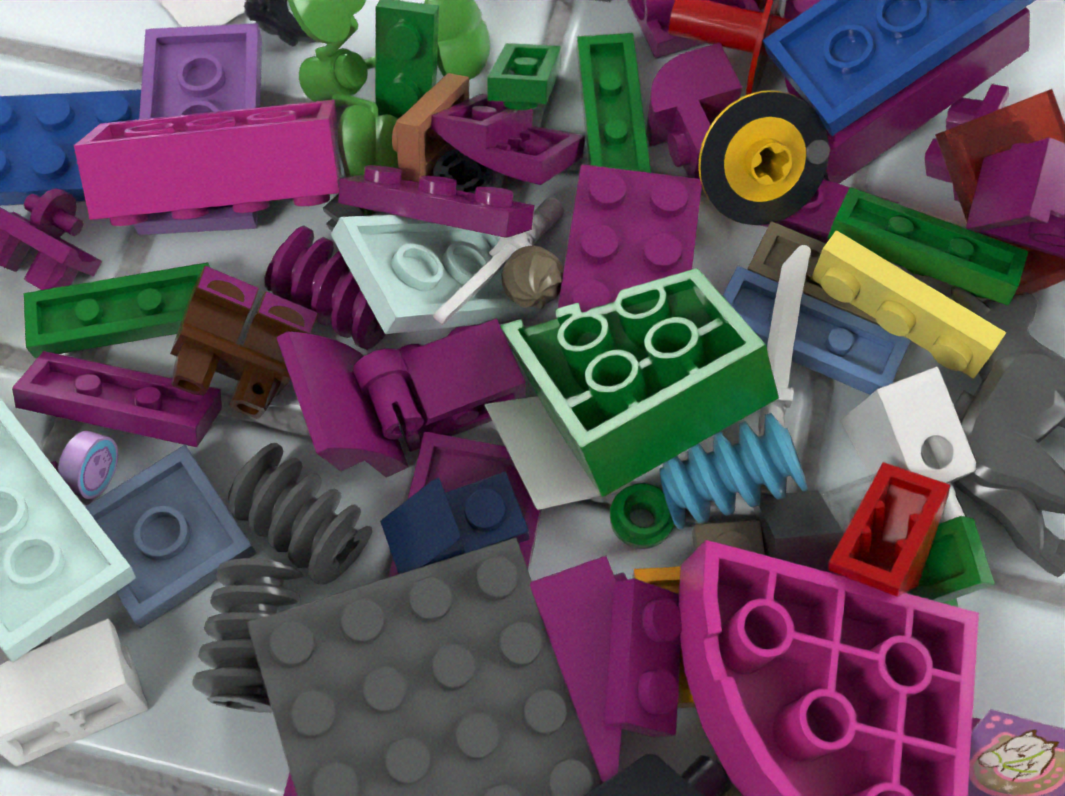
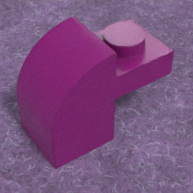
(687, 100)

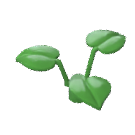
(338, 73)

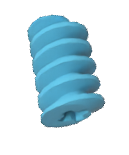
(731, 470)

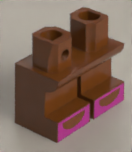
(210, 337)

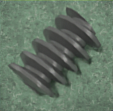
(295, 517)
(251, 592)

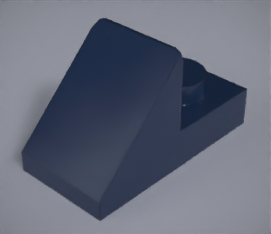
(453, 523)

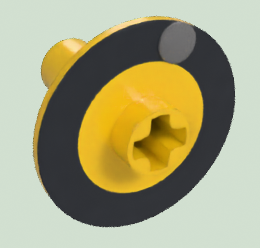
(763, 157)

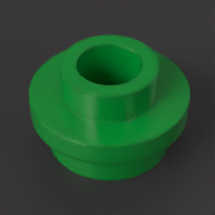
(641, 497)

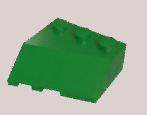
(644, 374)

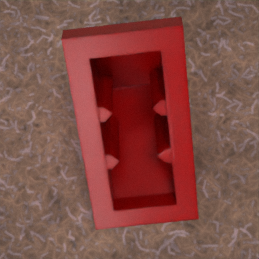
(891, 531)

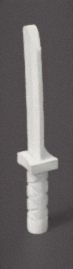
(543, 218)
(783, 333)

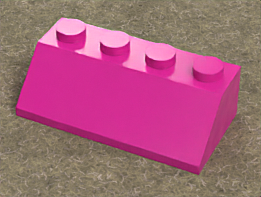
(210, 162)

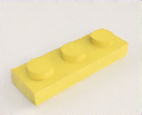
(906, 305)

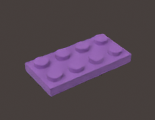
(195, 74)

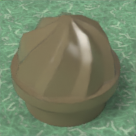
(532, 277)

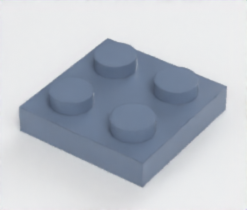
(170, 534)

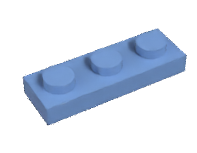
(825, 336)

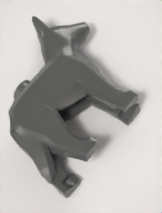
(1007, 420)

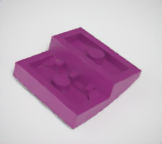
(507, 140)
(334, 409)

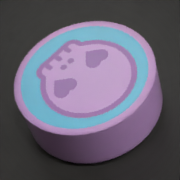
(88, 463)

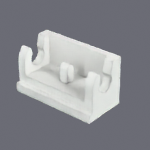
(66, 692)

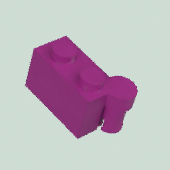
(440, 383)

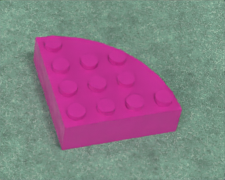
(825, 679)

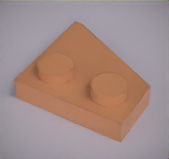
(414, 138)

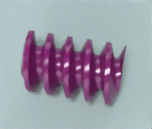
(323, 283)

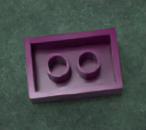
(627, 233)

